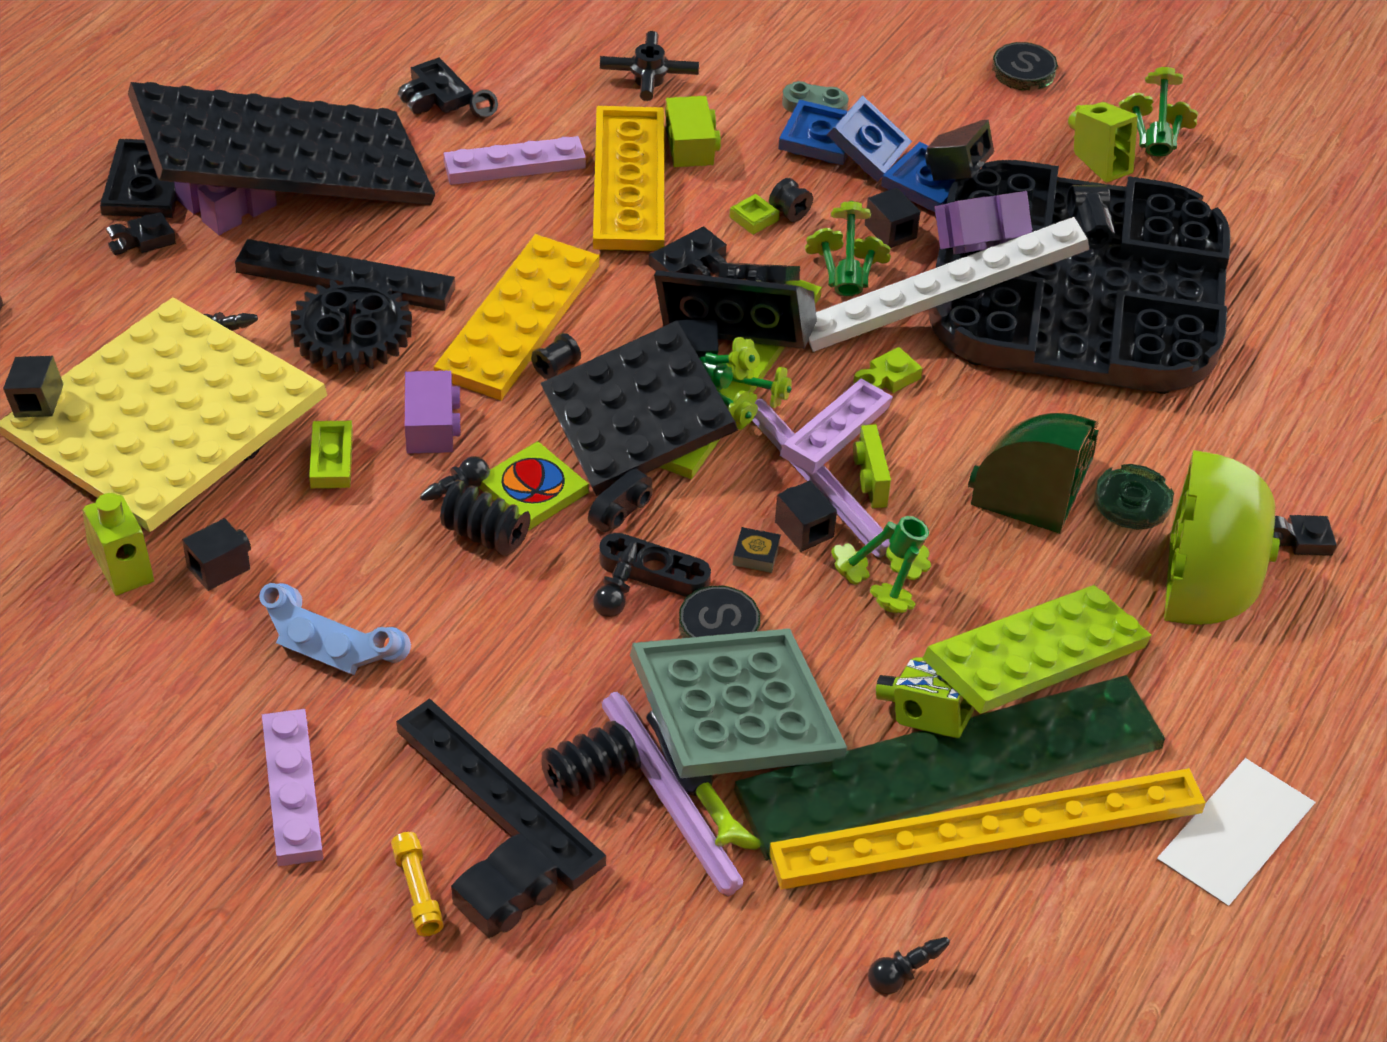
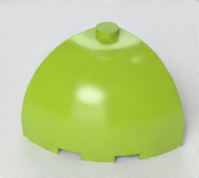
(1219, 541)

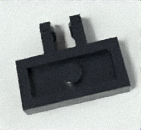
(434, 84)
(691, 254)
(760, 272)

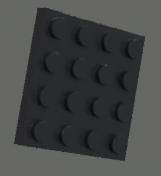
(638, 406)

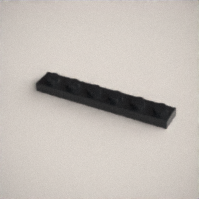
(318, 268)
(500, 792)

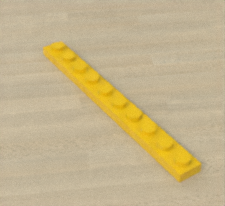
(985, 828)

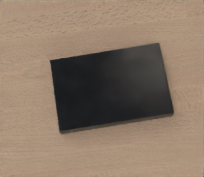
(134, 184)

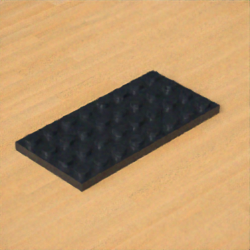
(278, 144)

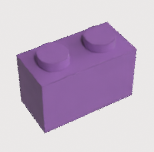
(430, 413)

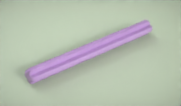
(847, 507)
(675, 798)

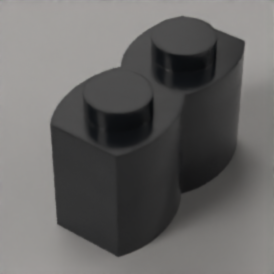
(505, 885)

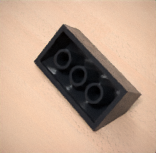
(741, 308)

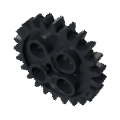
(326, 318)

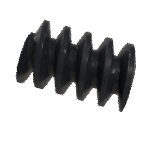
(482, 519)
(588, 757)

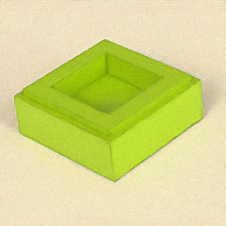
(754, 214)

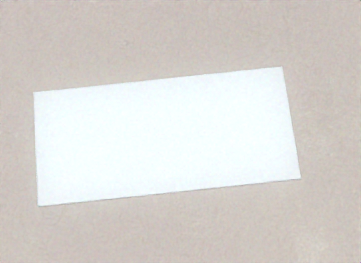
(1236, 831)

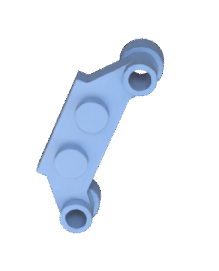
(326, 638)

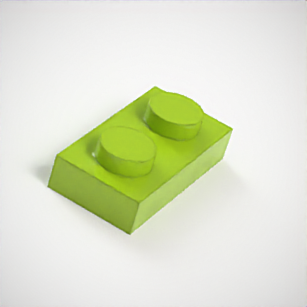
(331, 454)
(874, 473)

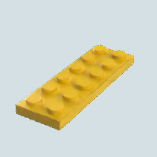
(629, 178)
(517, 316)

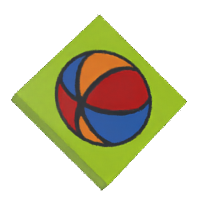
(535, 483)

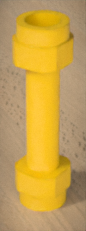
(424, 912)

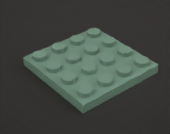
(736, 702)

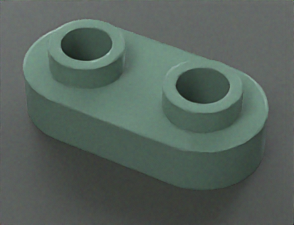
(821, 95)

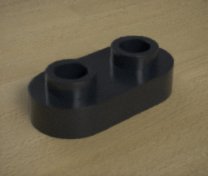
(620, 500)

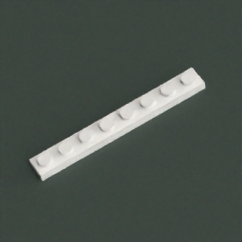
(947, 283)

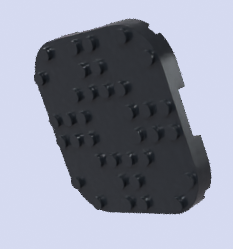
(1116, 315)

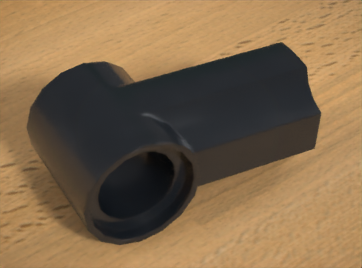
(1091, 208)

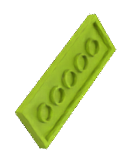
(1036, 648)

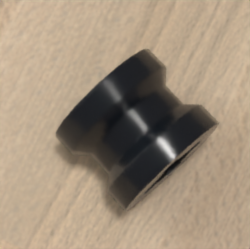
(791, 200)

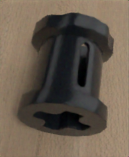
(556, 356)

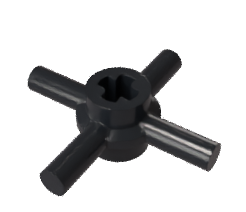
(649, 65)

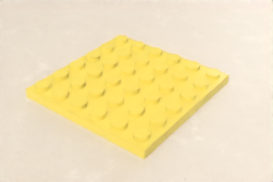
(165, 411)

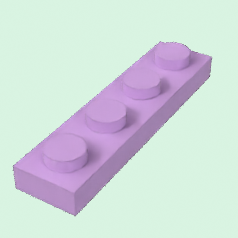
(514, 160)
(835, 426)
(292, 788)

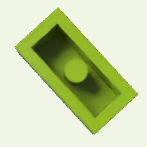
(691, 131)

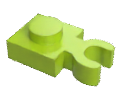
(891, 371)

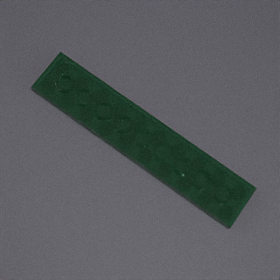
(939, 772)

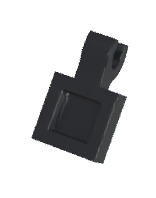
(145, 233)
(1305, 534)

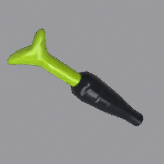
(728, 828)

